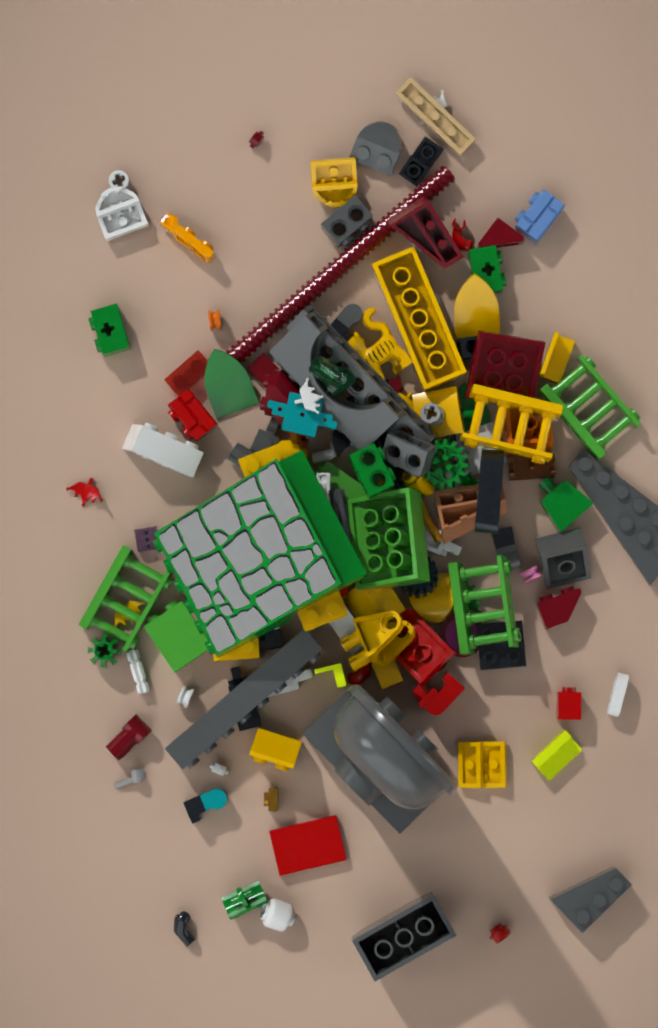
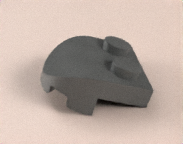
(378, 147)

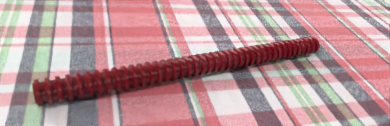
(335, 269)

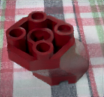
(278, 387)

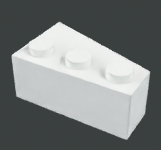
(163, 449)

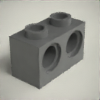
(343, 218)
(409, 447)

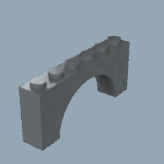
(358, 422)

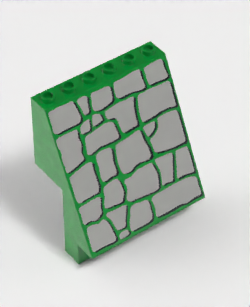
(258, 554)

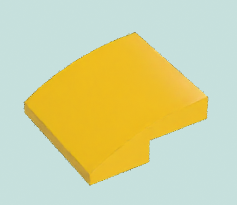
(447, 399)
(482, 764)

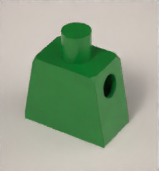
(562, 503)

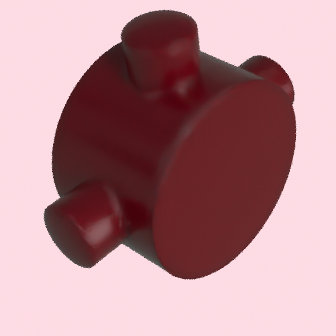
(256, 139)
(395, 383)

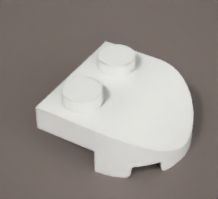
(119, 212)

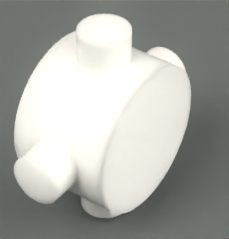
(219, 769)

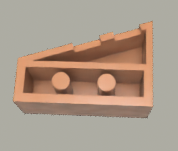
(458, 510)

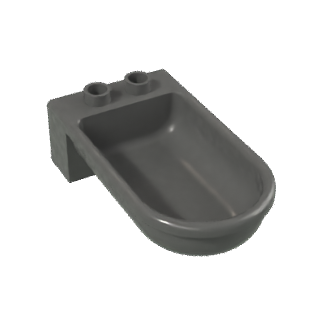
(379, 756)

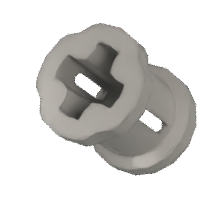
(431, 407)

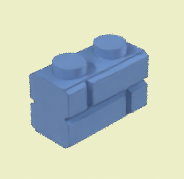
(539, 216)

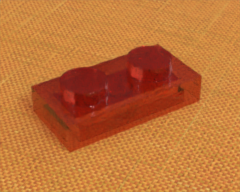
(187, 373)

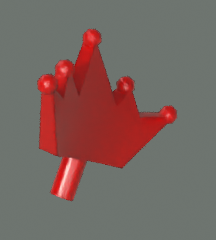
(86, 491)

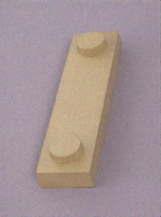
(435, 116)

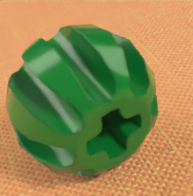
(105, 658)

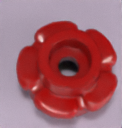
(499, 933)

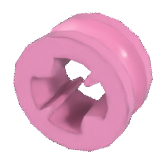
(530, 574)

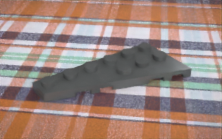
(624, 509)

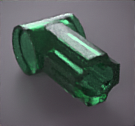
(335, 378)

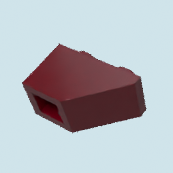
(558, 609)

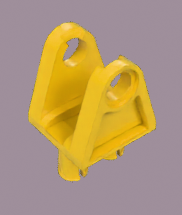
(378, 639)

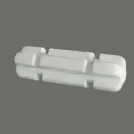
(138, 671)

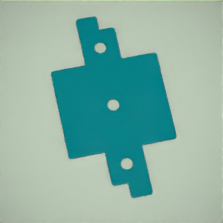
(294, 422)

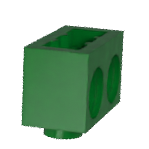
(366, 472)

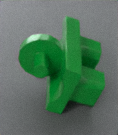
(244, 900)

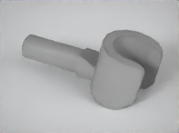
(137, 776)

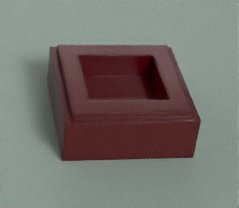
(261, 367)

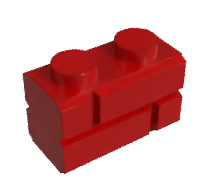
(192, 415)

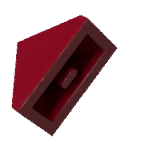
(501, 235)

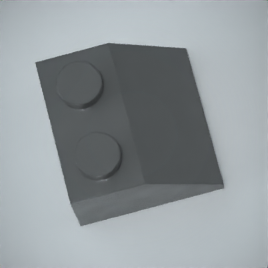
(563, 558)

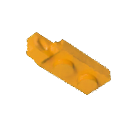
(187, 238)

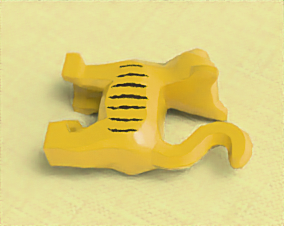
(383, 350)

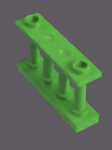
(582, 428)
(103, 598)
(466, 619)

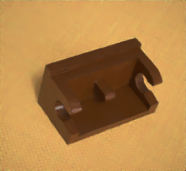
(524, 469)

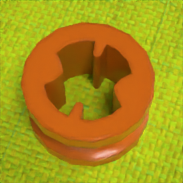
(214, 320)

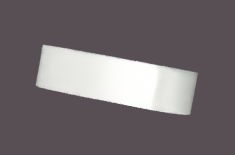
(617, 694)

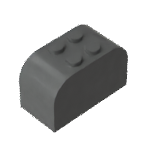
(403, 936)

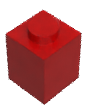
(568, 704)

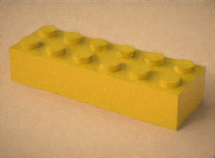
(418, 319)

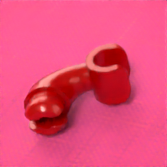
(461, 242)

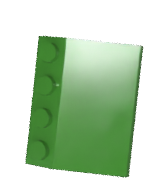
(389, 538)

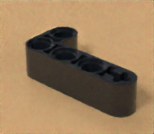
(489, 491)

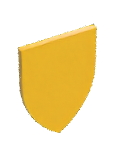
(475, 309)

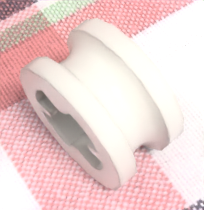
(119, 173)
(185, 696)

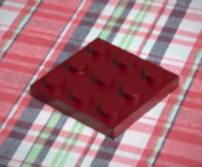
(506, 363)

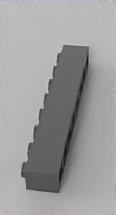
(243, 699)

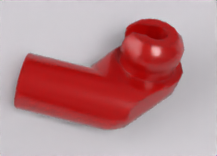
(360, 675)

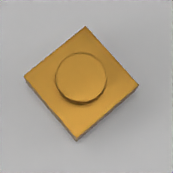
(271, 799)

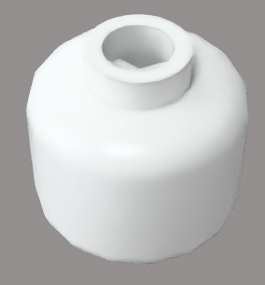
(277, 915)

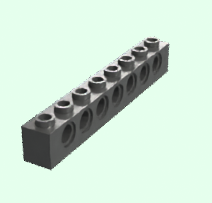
(373, 382)

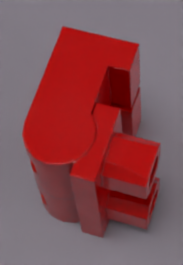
(438, 701)

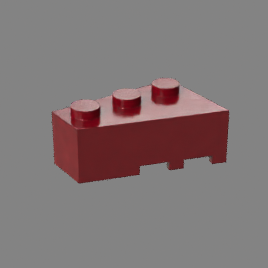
(426, 231)

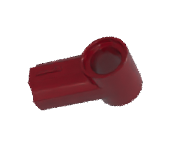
(133, 733)

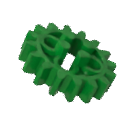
(457, 470)

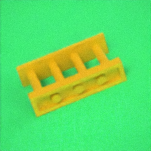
(526, 407)

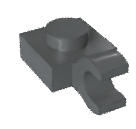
(266, 438)

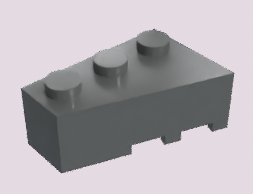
(591, 897)

